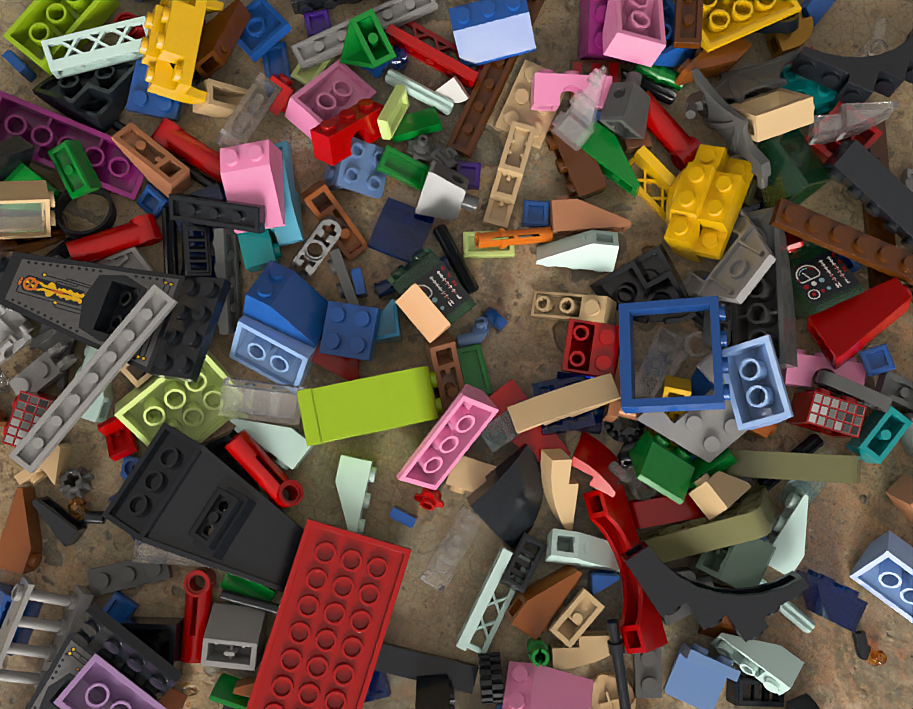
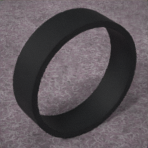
(64, 199)

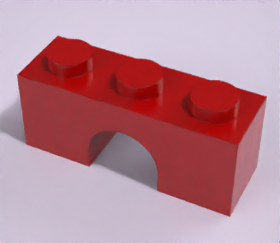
(334, 136)

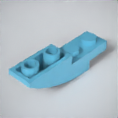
(293, 228)

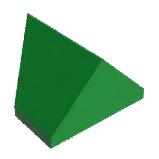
(366, 42)

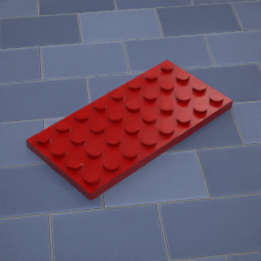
(330, 621)

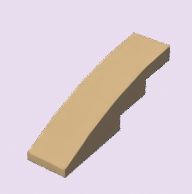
(509, 175)
(564, 402)

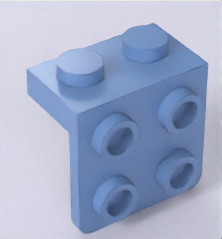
(358, 171)
(699, 676)

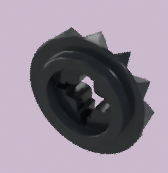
(626, 434)

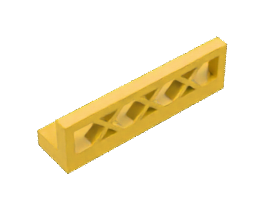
(658, 175)

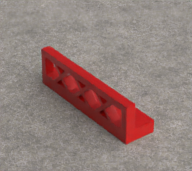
(433, 56)

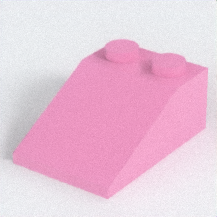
(634, 30)
(326, 96)
(255, 176)
(545, 688)

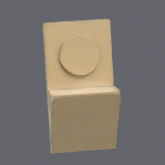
(53, 467)
(576, 617)

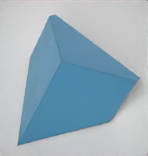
(389, 324)

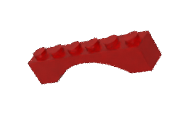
(640, 621)

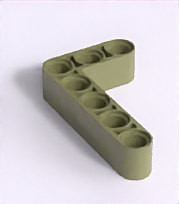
(796, 466)
(746, 523)

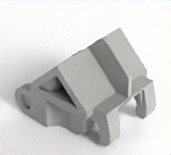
(13, 333)

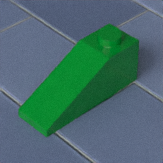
(612, 161)

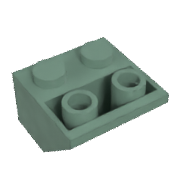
(738, 564)

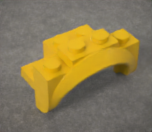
(175, 39)
(706, 194)

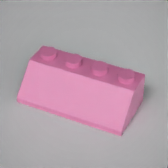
(449, 438)

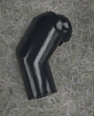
(623, 455)

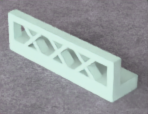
(95, 58)
(483, 600)

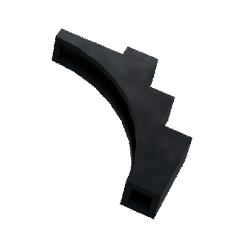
(857, 76)
(709, 604)

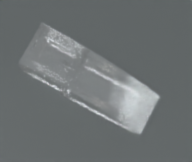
(849, 121)

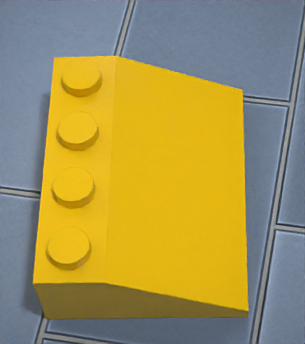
(733, 19)

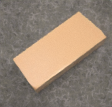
(423, 313)

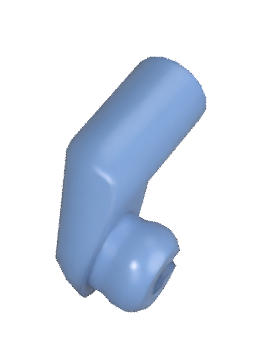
(476, 334)

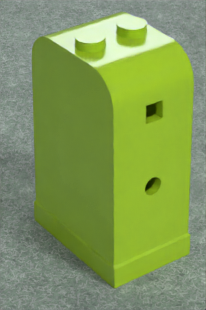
(368, 405)

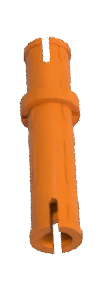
(484, 239)

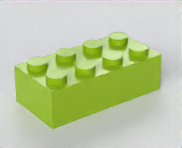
(53, 19)

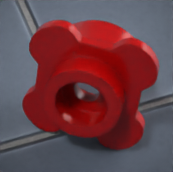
(429, 499)

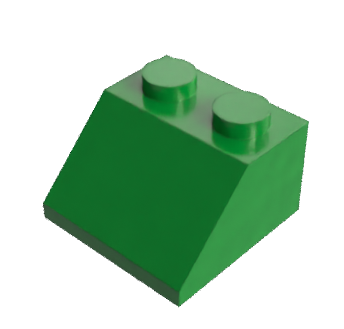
(662, 465)

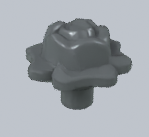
(420, 147)

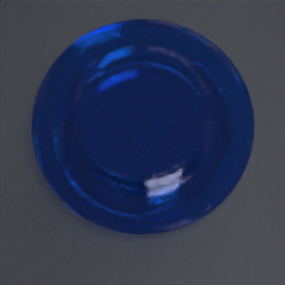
(401, 59)

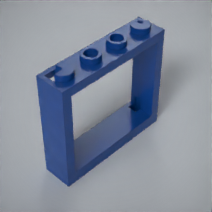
(627, 366)

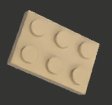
(518, 106)

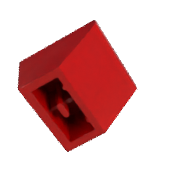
(590, 348)

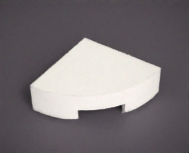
(453, 90)

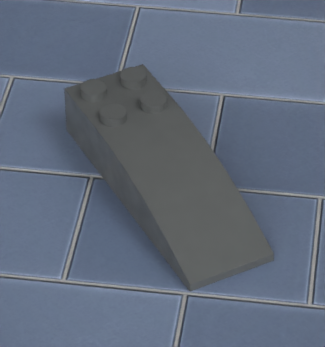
(771, 303)

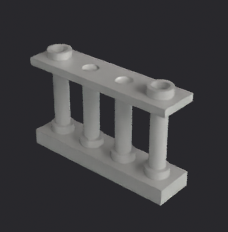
(75, 603)

